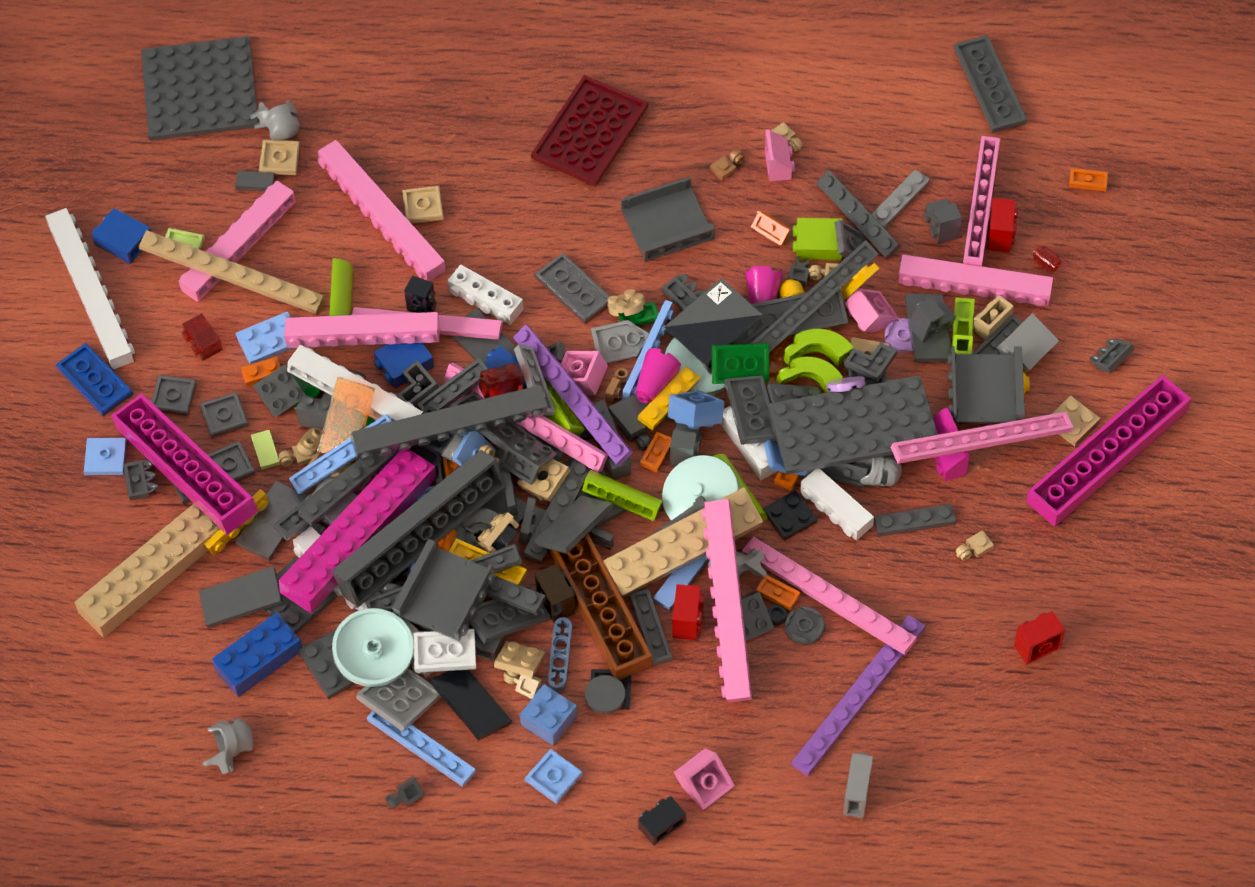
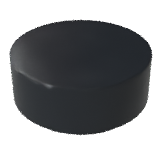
(777, 614)

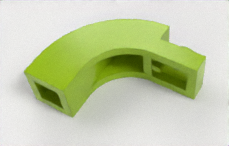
(963, 325)
(821, 341)
(812, 368)

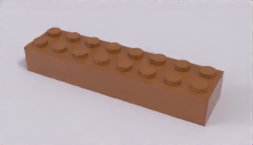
(604, 609)

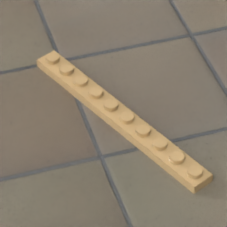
(231, 272)

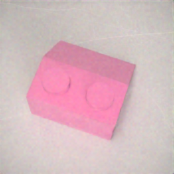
(778, 157)
(870, 310)
(586, 369)
(704, 778)

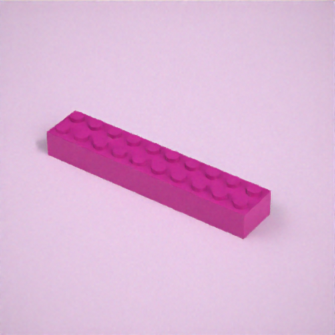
(1108, 450)
(184, 464)
(372, 510)

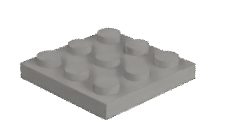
(401, 700)

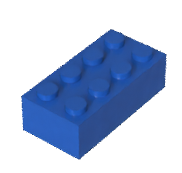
(257, 654)

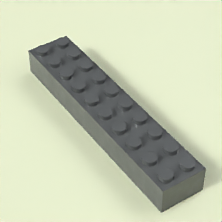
(426, 519)

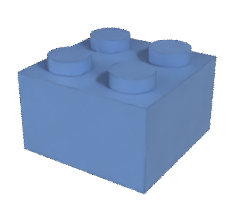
(695, 409)
(548, 715)

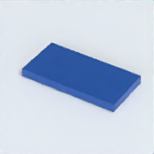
(94, 379)

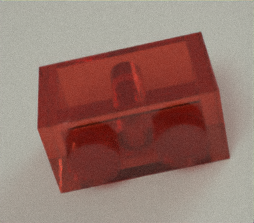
(202, 337)
(500, 380)

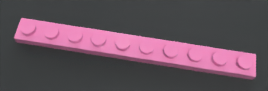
(551, 433)
(981, 437)
(833, 597)

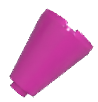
(763, 283)
(656, 374)

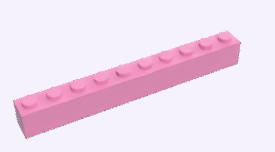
(381, 211)
(728, 601)

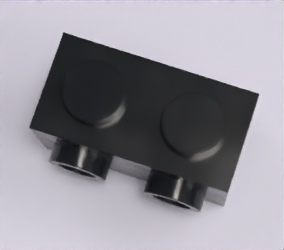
(420, 296)
(661, 820)

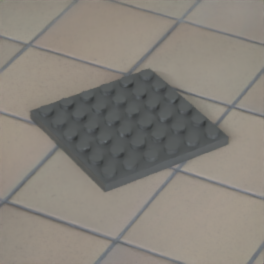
(199, 88)

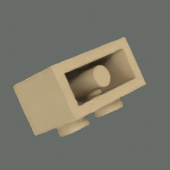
(992, 317)

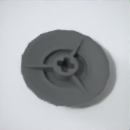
(475, 525)

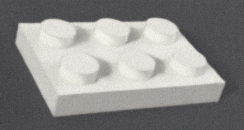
(443, 653)

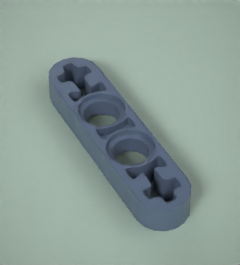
(557, 654)

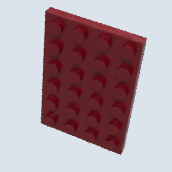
(589, 130)

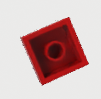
(1002, 225)
(687, 612)
(1039, 637)

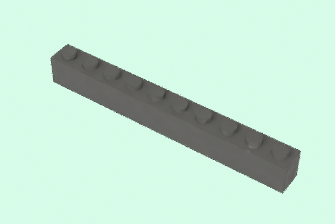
(449, 421)

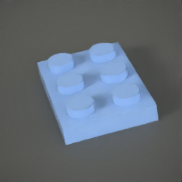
(264, 339)

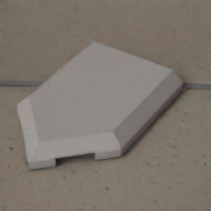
(619, 340)

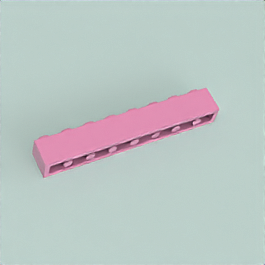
(981, 201)
(241, 236)
(975, 280)
(362, 330)

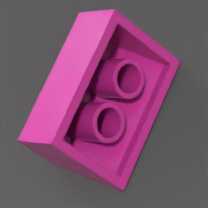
(950, 465)

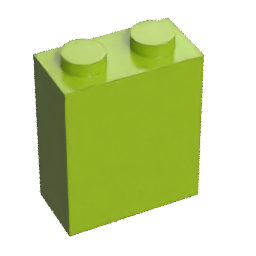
(816, 239)

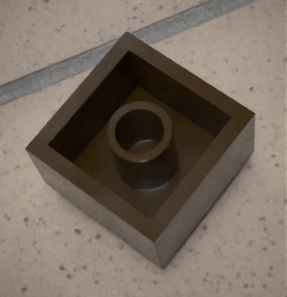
(559, 596)

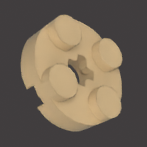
(626, 303)

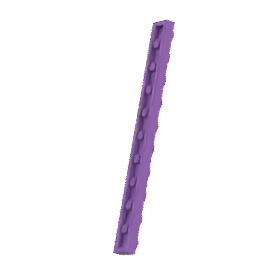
(575, 397)
(852, 702)

